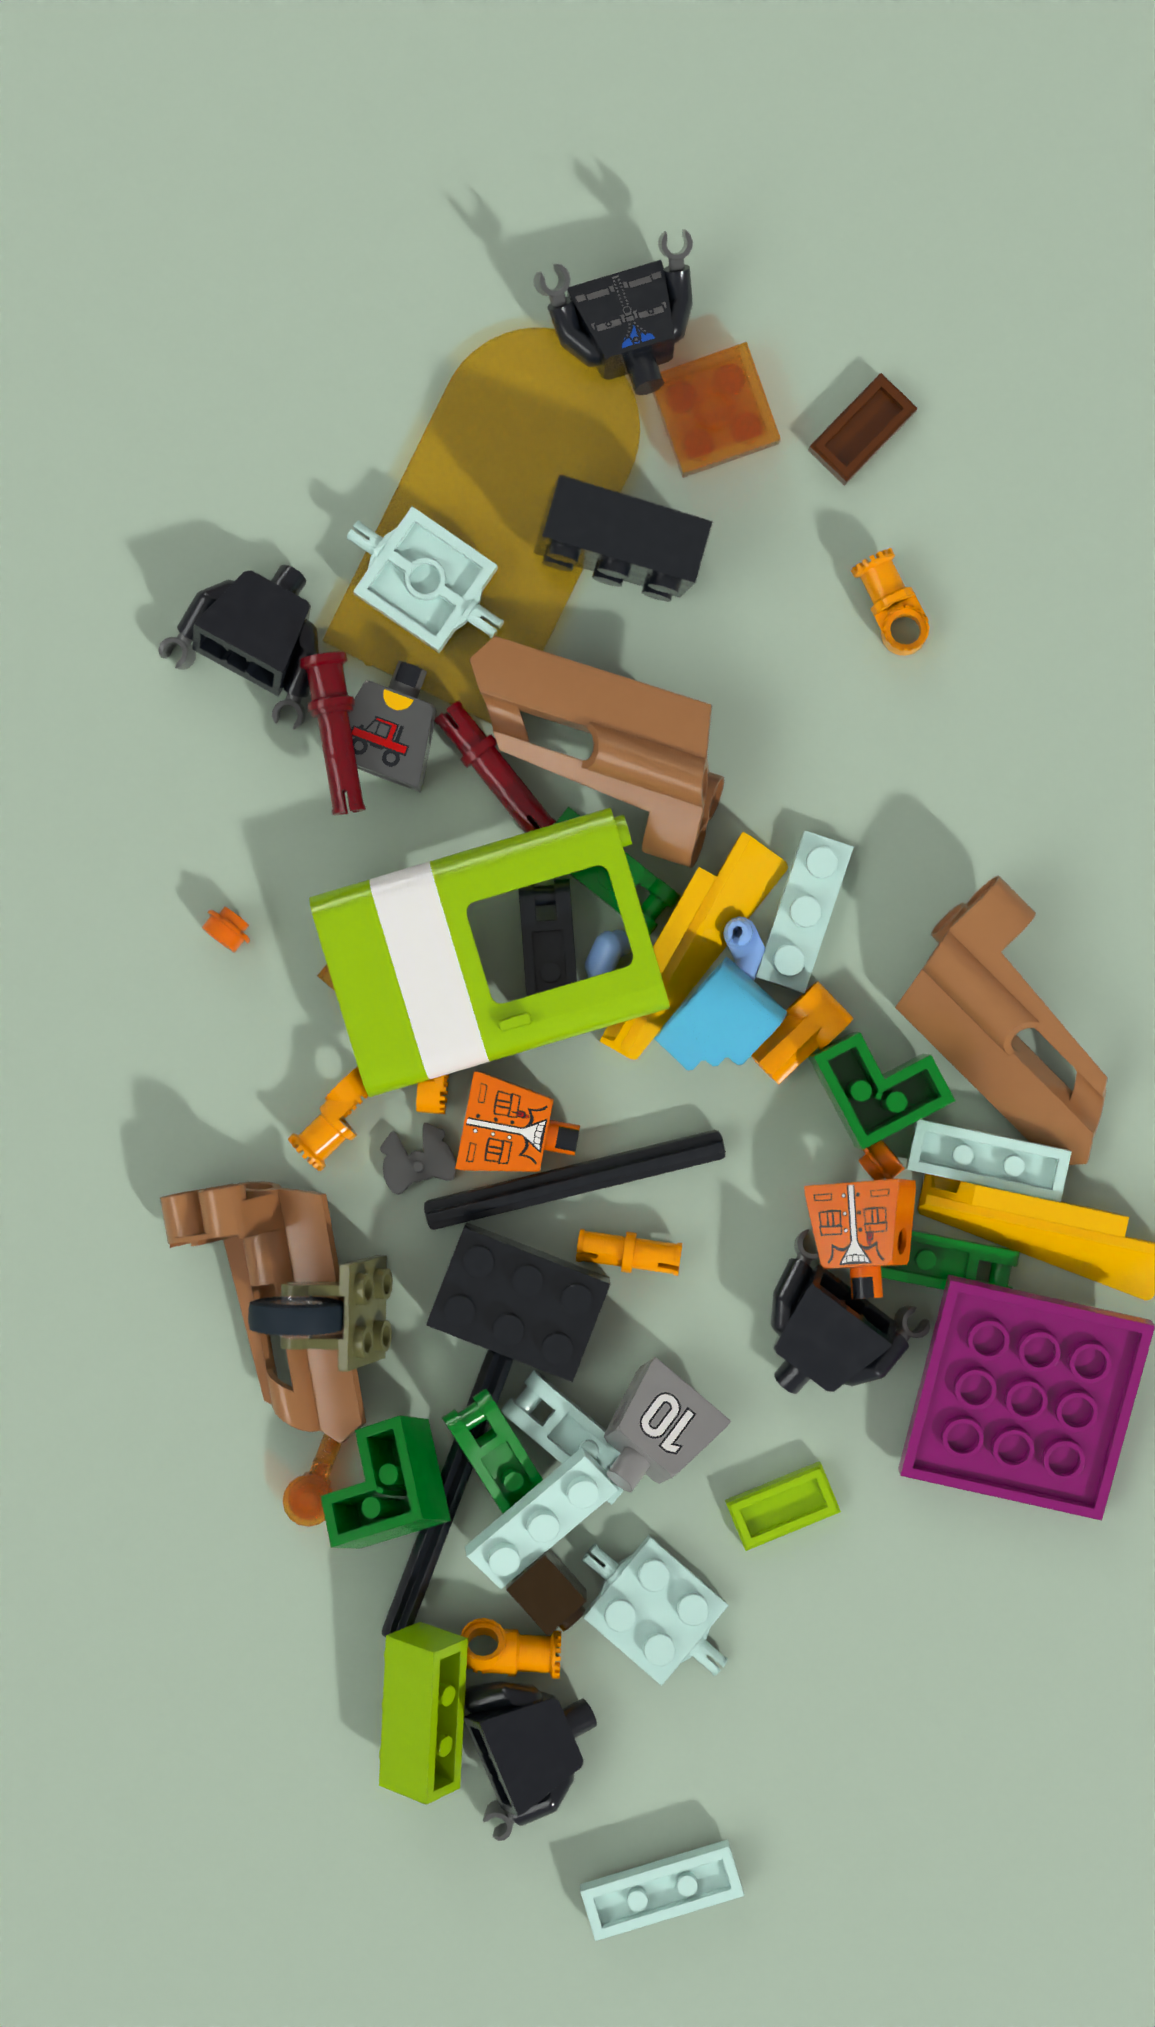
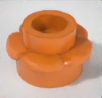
(227, 928)
(881, 1162)

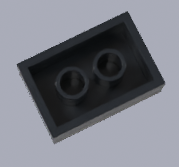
(621, 539)
(519, 1302)

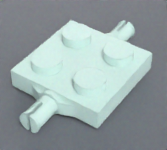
(425, 579)
(654, 1610)

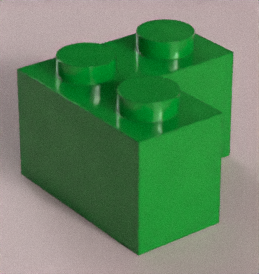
(874, 1102)
(399, 1491)

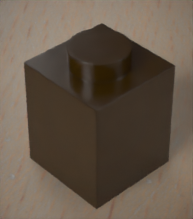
(549, 1593)

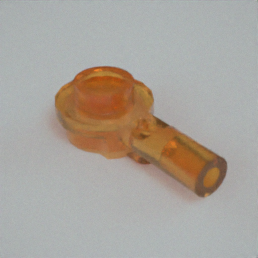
(303, 1493)

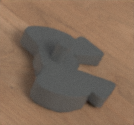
(403, 1170)

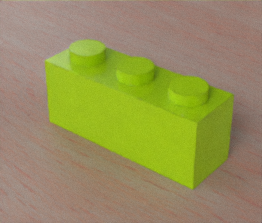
(423, 1712)

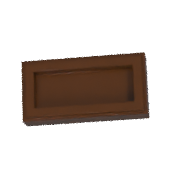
(862, 429)

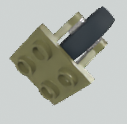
(305, 1318)

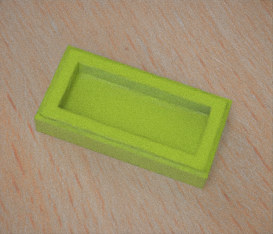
(782, 1505)

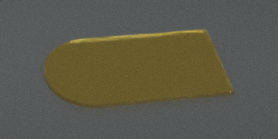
(485, 474)

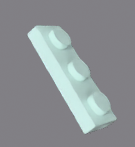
(804, 911)
(988, 1159)
(541, 1518)
(661, 1890)

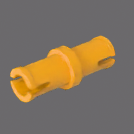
(628, 1252)

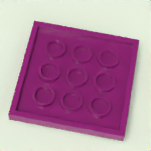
(1025, 1397)

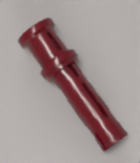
(331, 707)

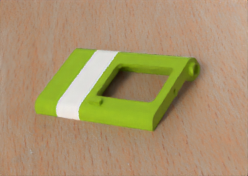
(415, 975)

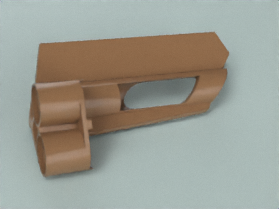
(645, 738)
(976, 1003)
(269, 1241)

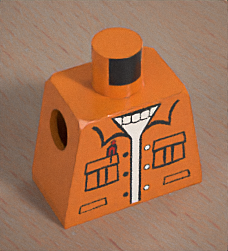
(510, 1128)
(862, 1228)

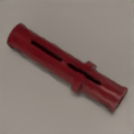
(492, 767)

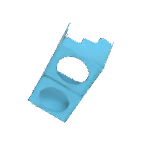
(721, 1020)

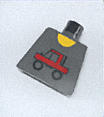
(394, 728)

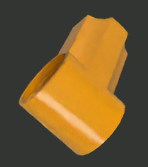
(808, 1025)

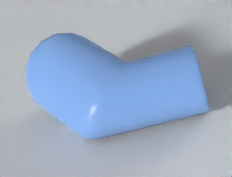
(744, 945)
(607, 952)

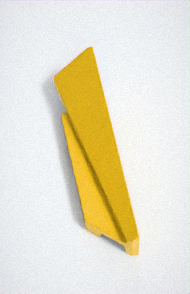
(695, 933)
(1055, 1232)

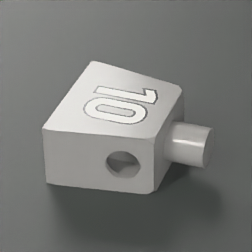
(659, 1426)

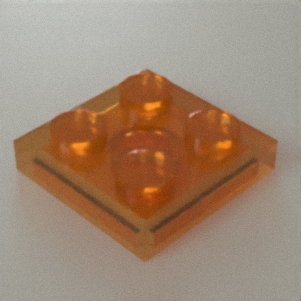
(715, 410)

